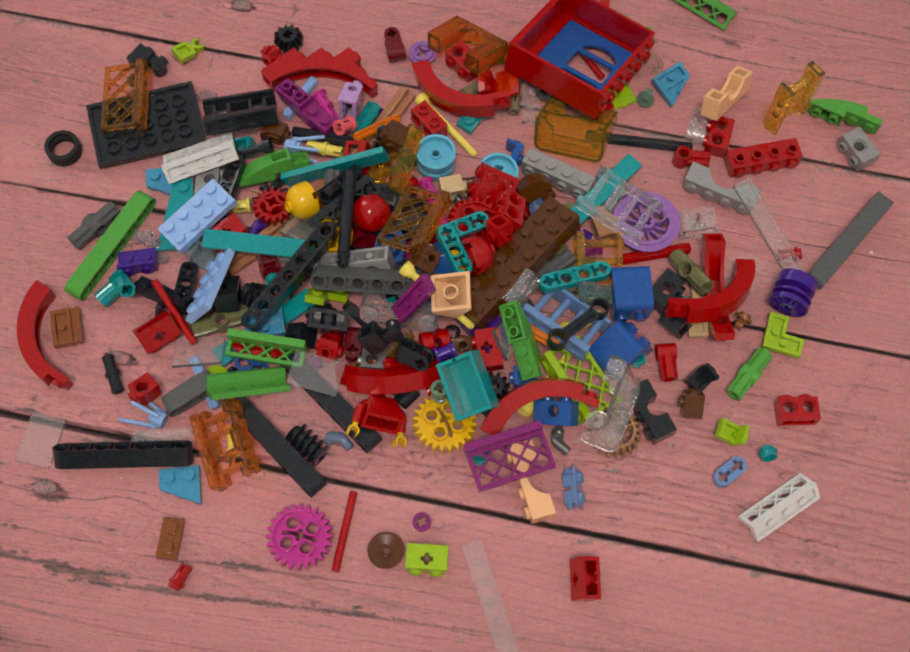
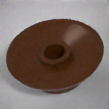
(379, 543)

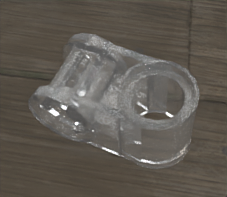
(696, 128)

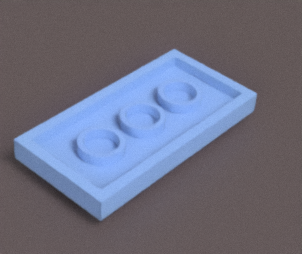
(196, 215)
(209, 285)

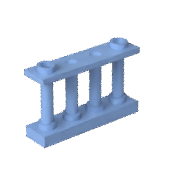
(574, 345)

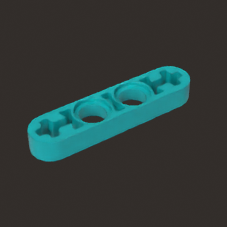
(573, 273)

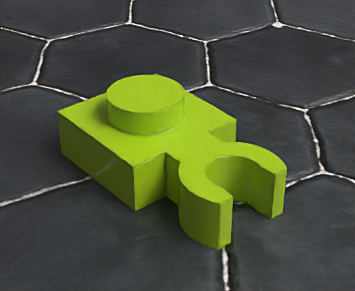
(185, 51)

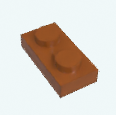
(170, 538)

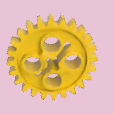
(427, 429)

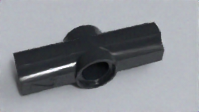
(333, 188)

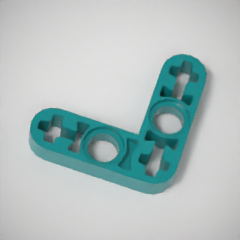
(455, 236)

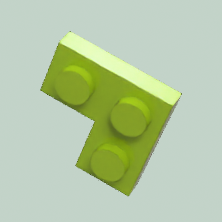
(321, 296)
(777, 340)

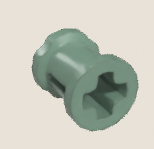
(436, 395)

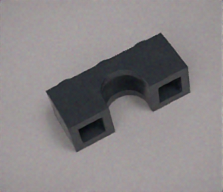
(655, 427)

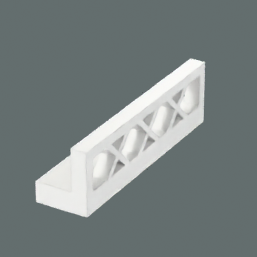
(783, 509)

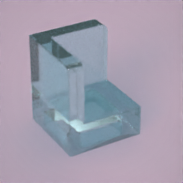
(199, 255)

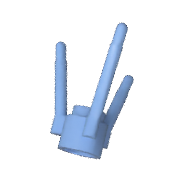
(294, 145)
(157, 418)

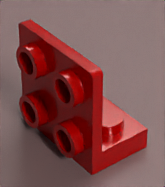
(498, 82)

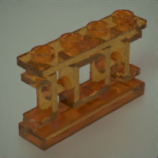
(211, 450)

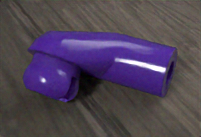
(257, 226)

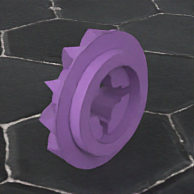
(414, 52)

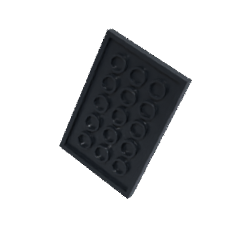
(171, 126)

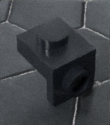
(701, 377)

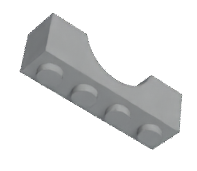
(700, 182)

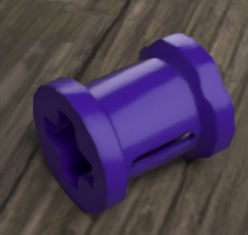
(445, 352)

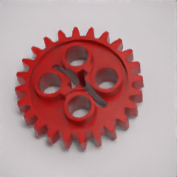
(468, 207)

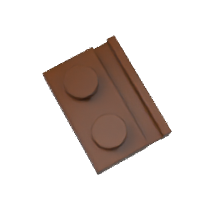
(66, 327)

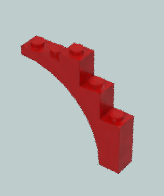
(320, 64)

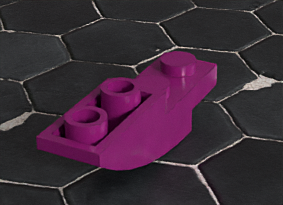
(304, 107)

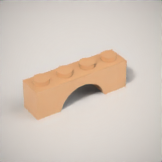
(718, 102)
(538, 504)

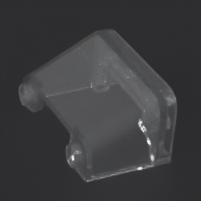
(376, 308)
(608, 428)

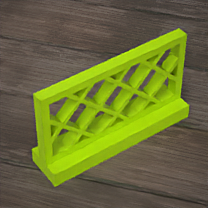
(554, 369)

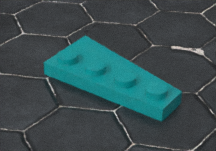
(180, 194)

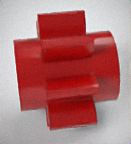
(270, 54)

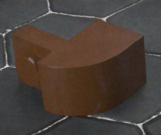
(534, 186)

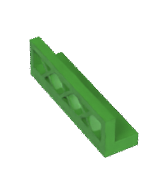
(723, 8)
(263, 340)
(246, 383)

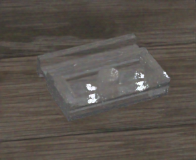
(524, 286)

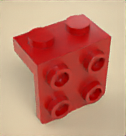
(489, 183)

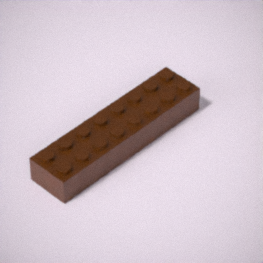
(531, 248)

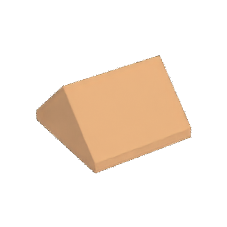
(452, 294)

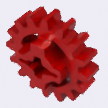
(272, 205)

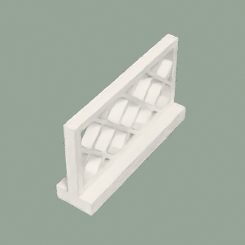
(199, 157)

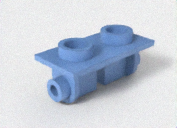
(575, 495)

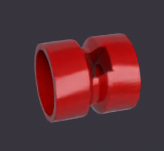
(428, 339)

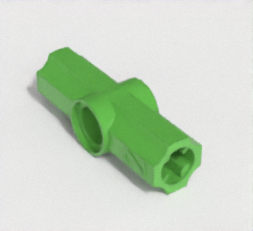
(749, 373)

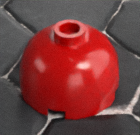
(371, 212)
(480, 254)

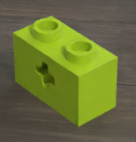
(416, 554)

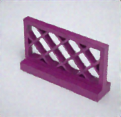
(502, 440)

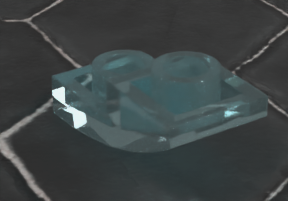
(590, 290)

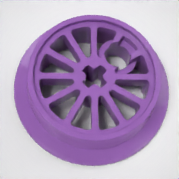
(669, 218)

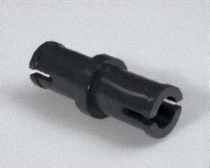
(112, 374)

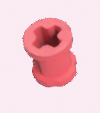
(344, 126)

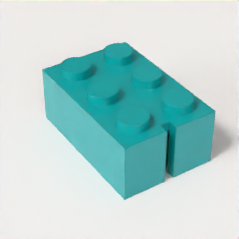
(467, 385)

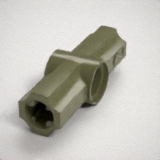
(691, 271)
(210, 325)

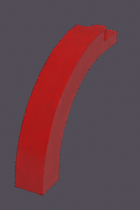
(455, 101)
(713, 265)
(718, 305)
(28, 334)
(388, 380)
(532, 391)

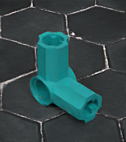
(118, 285)

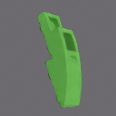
(841, 110)
(267, 166)
(522, 338)

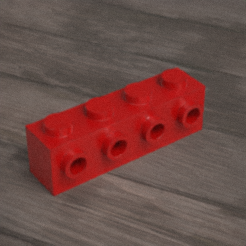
(762, 157)

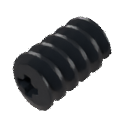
(307, 445)

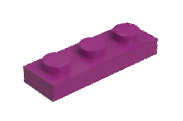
(413, 298)

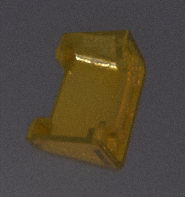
(572, 134)

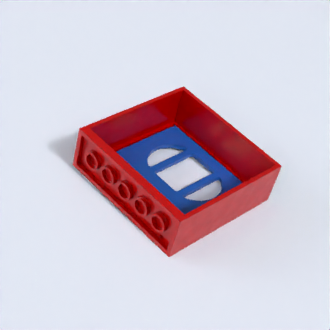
(562, 31)

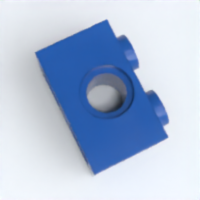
(567, 412)

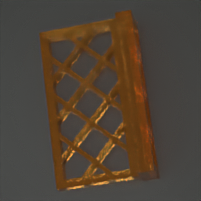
(140, 94)
(436, 212)

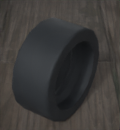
(58, 137)

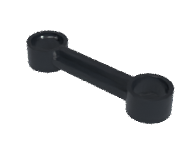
(579, 323)

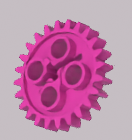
(293, 554)

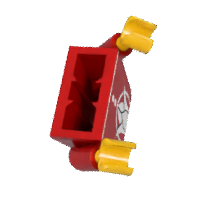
(381, 415)

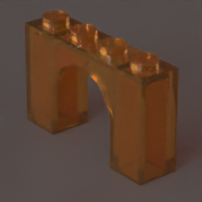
(489, 48)

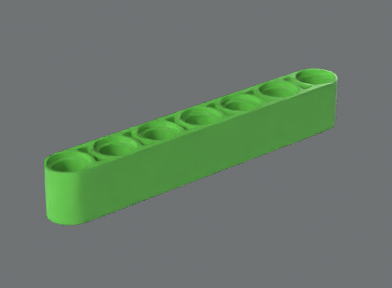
(108, 246)

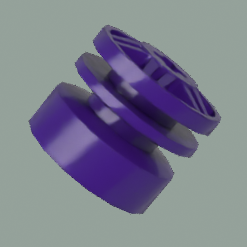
(793, 292)

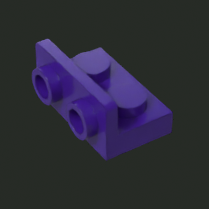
(138, 261)

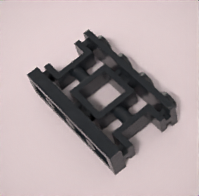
(240, 111)

